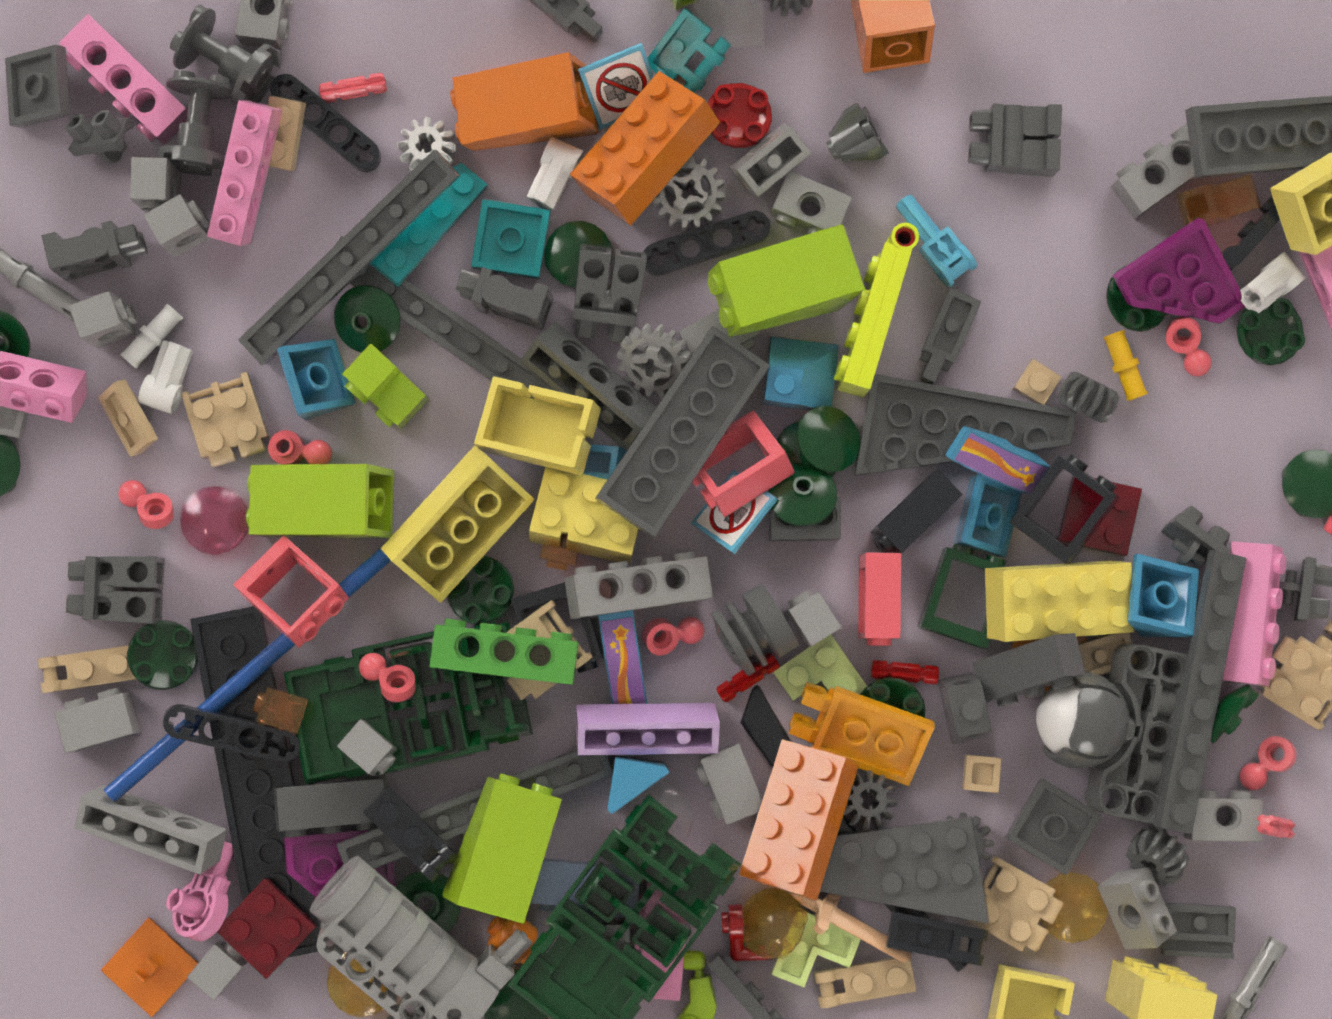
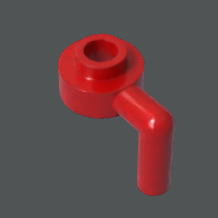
(733, 924)

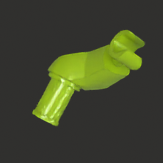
(702, 995)

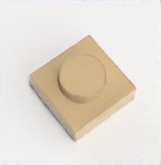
(1037, 382)
(981, 773)

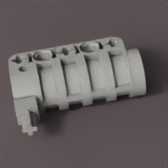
(406, 949)

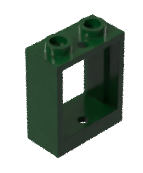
(946, 628)

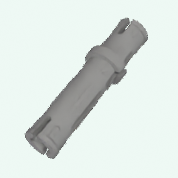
(24, 276)
(1255, 979)

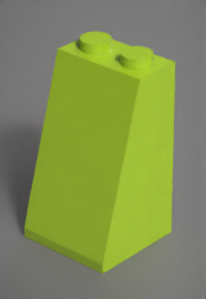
(786, 282)
(321, 501)
(503, 849)

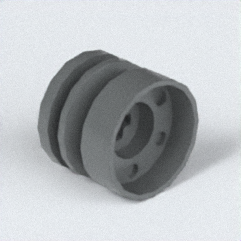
(754, 630)

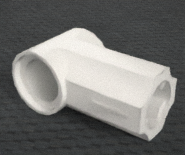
(556, 165)
(1274, 281)
(163, 386)

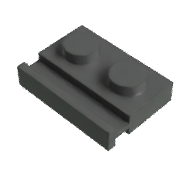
(1201, 931)

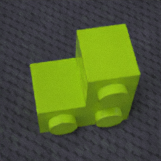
(382, 383)

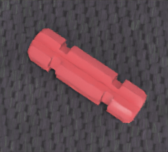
(353, 87)
(1275, 826)

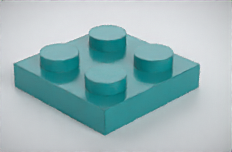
(511, 239)

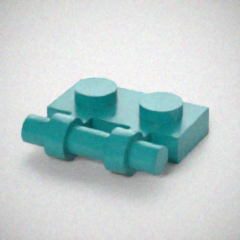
(679, 46)

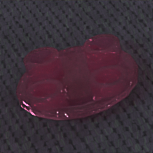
(214, 520)

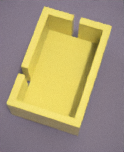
(537, 430)
(569, 507)
(1029, 994)

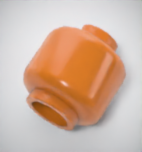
(501, 929)

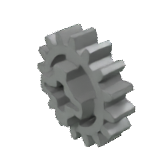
(700, 200)
(651, 362)

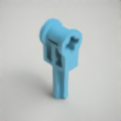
(940, 248)

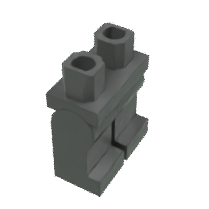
(1017, 139)
(93, 250)
(504, 299)
(604, 302)
(106, 584)

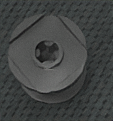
(245, 70)
(195, 139)

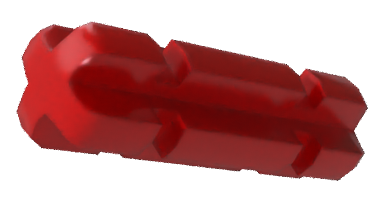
(905, 671)
(742, 682)

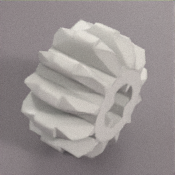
(434, 135)

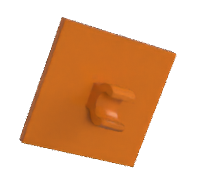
(150, 967)

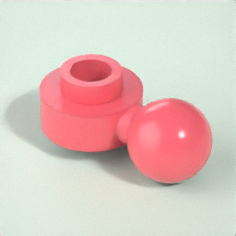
(1197, 361)
(315, 452)
(133, 494)
(689, 630)
(374, 668)
(1254, 775)

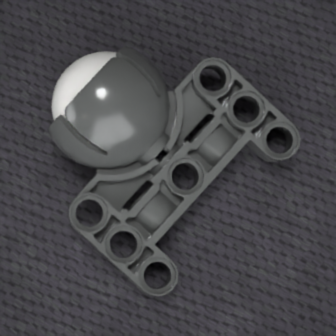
(1108, 728)

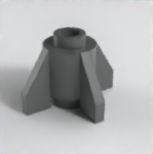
(855, 137)

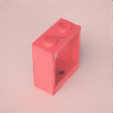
(753, 480)
(271, 570)
(879, 598)

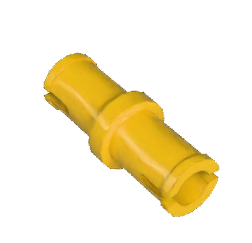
(1125, 365)

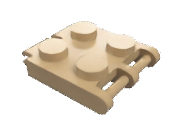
(226, 420)
(540, 654)
(1302, 681)
(1017, 906)

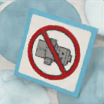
(615, 82)
(737, 526)

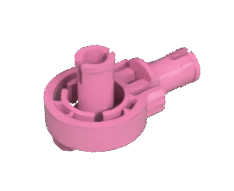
(203, 900)

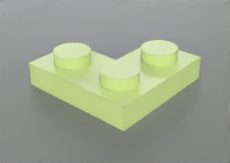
(819, 663)
(833, 945)

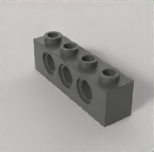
(577, 371)

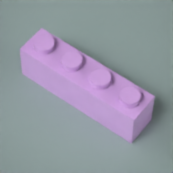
(647, 729)

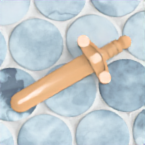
(827, 912)

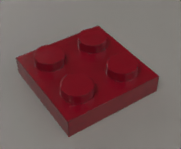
(1115, 530)
(266, 927)

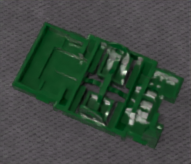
(342, 699)
(588, 973)

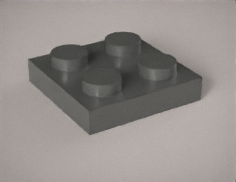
(37, 86)
(1053, 826)

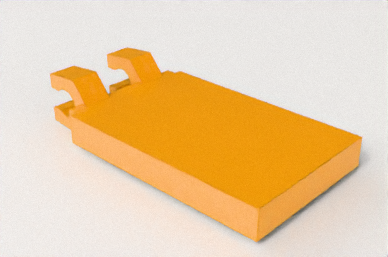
(863, 731)

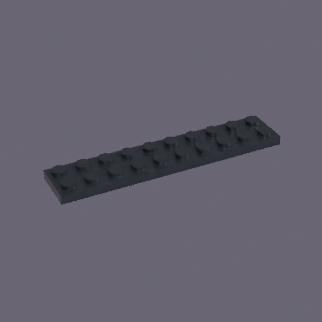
(223, 648)

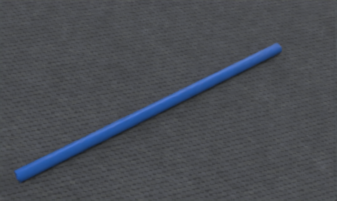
(233, 686)

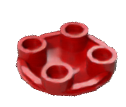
(742, 114)

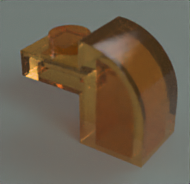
(1220, 201)

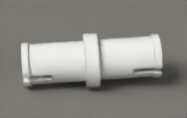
(151, 336)

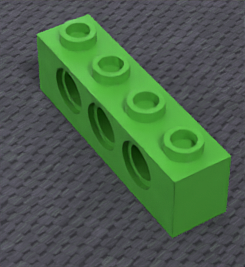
(448, 655)

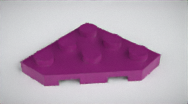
(1183, 277)
(316, 859)

